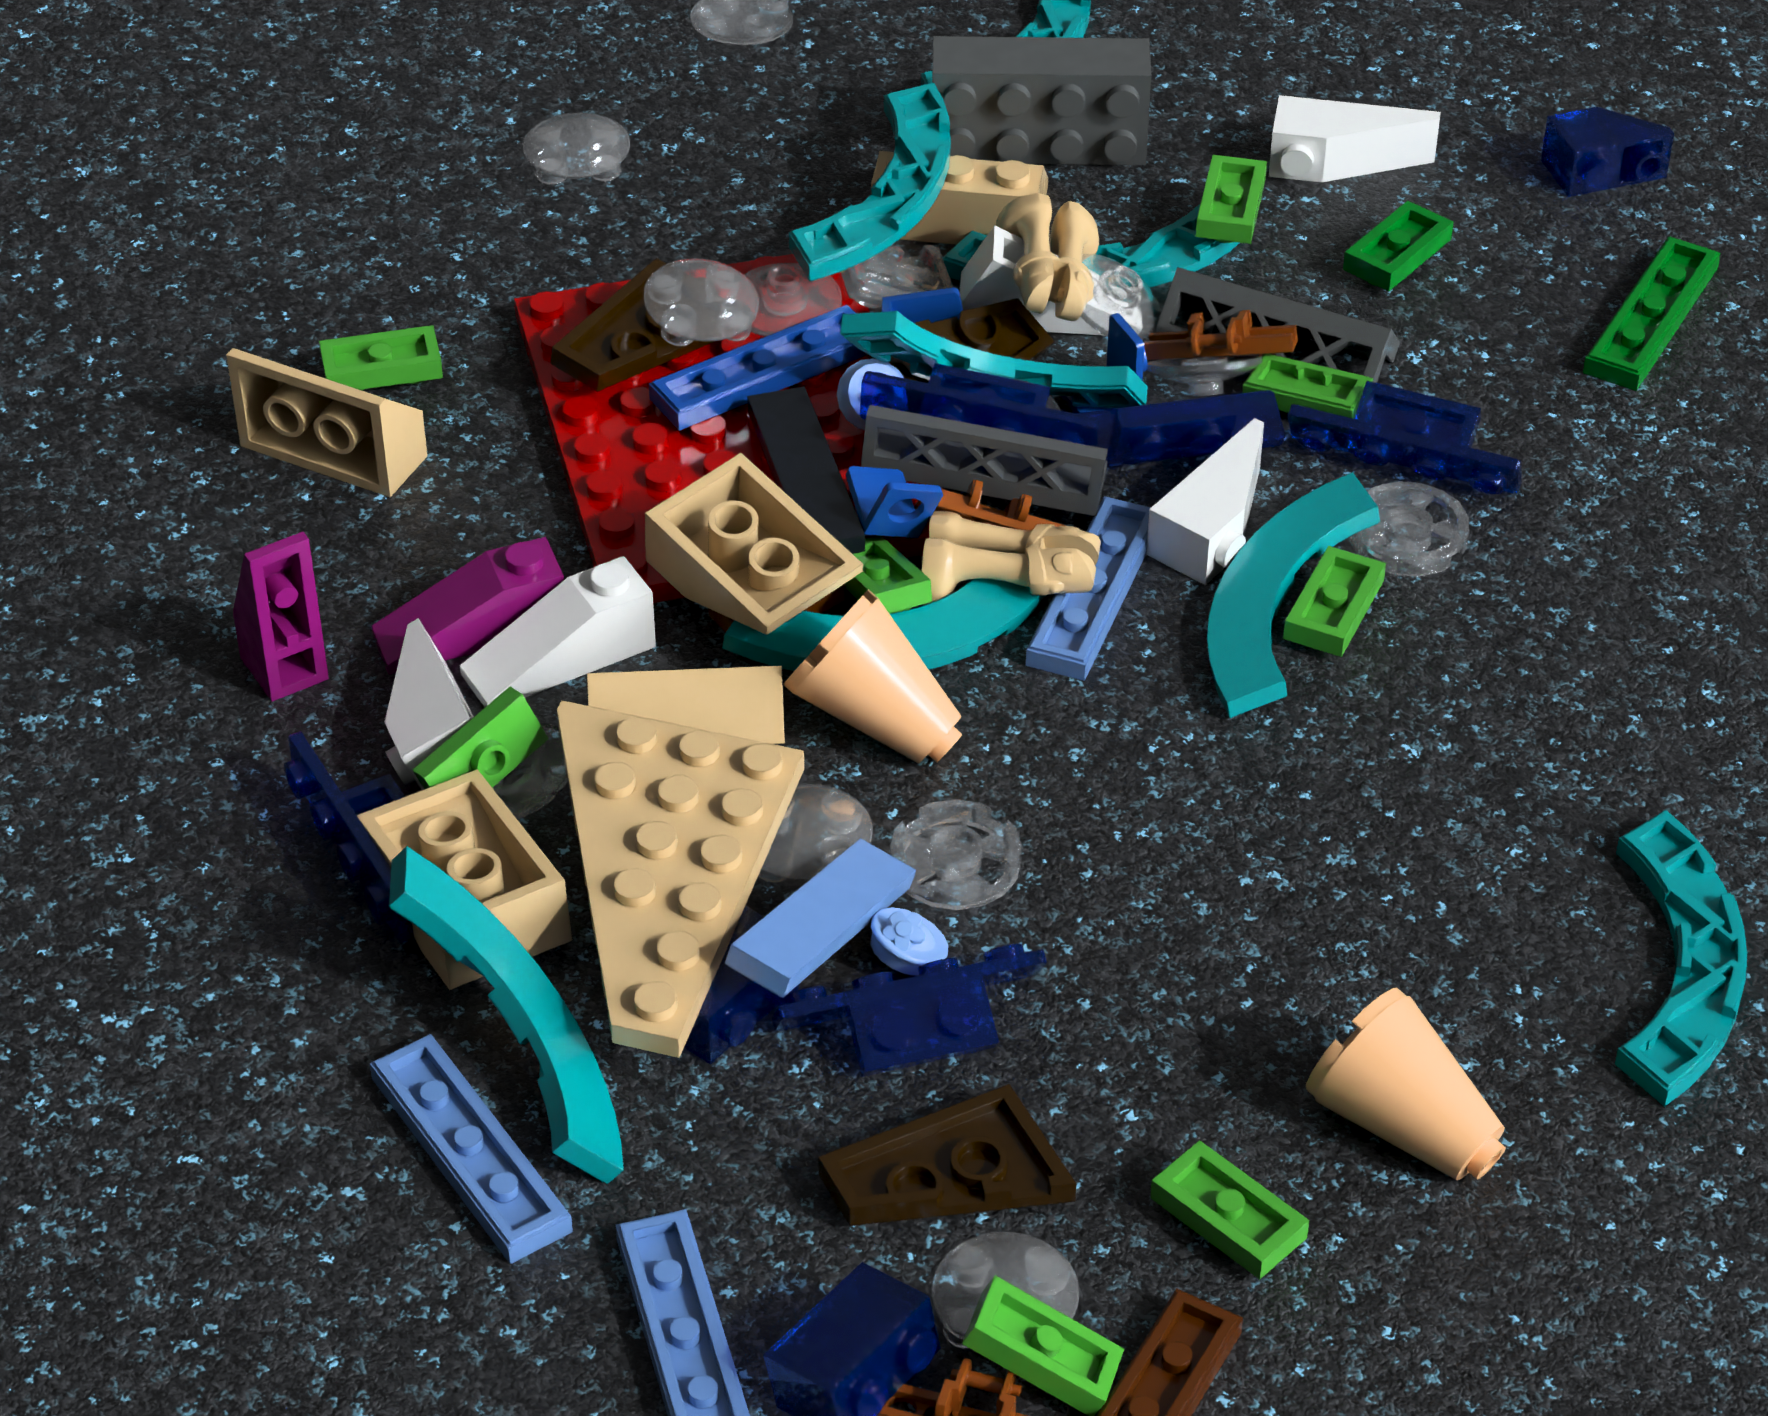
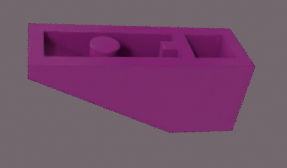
(473, 601)
(280, 618)

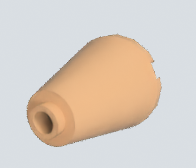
(878, 684)
(1408, 1089)

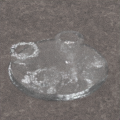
(742, 20)
(576, 147)
(701, 301)
(815, 832)
(1013, 1257)

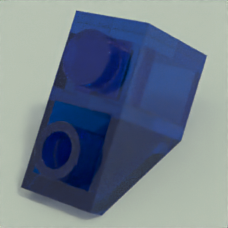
(1604, 150)

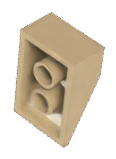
(745, 548)
(488, 852)

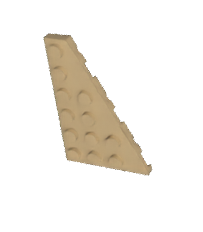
(669, 855)

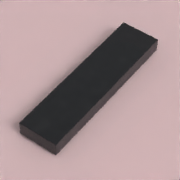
(804, 462)

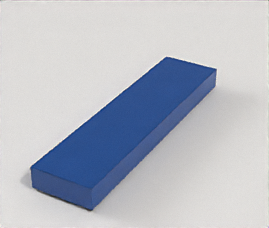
(754, 369)

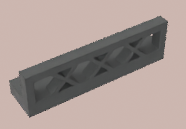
(1271, 310)
(1007, 462)

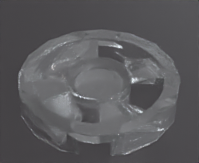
(1409, 528)
(956, 854)

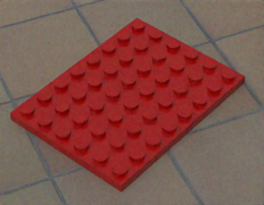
(627, 454)

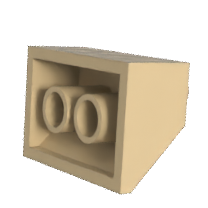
(971, 196)
(325, 424)
(719, 700)

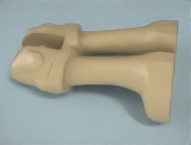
(1040, 272)
(1041, 558)

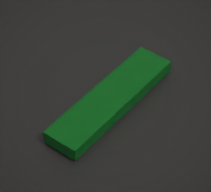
(1651, 313)

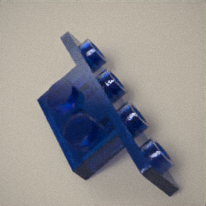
(980, 401)
(1184, 426)
(1410, 431)
(337, 818)
(915, 1017)

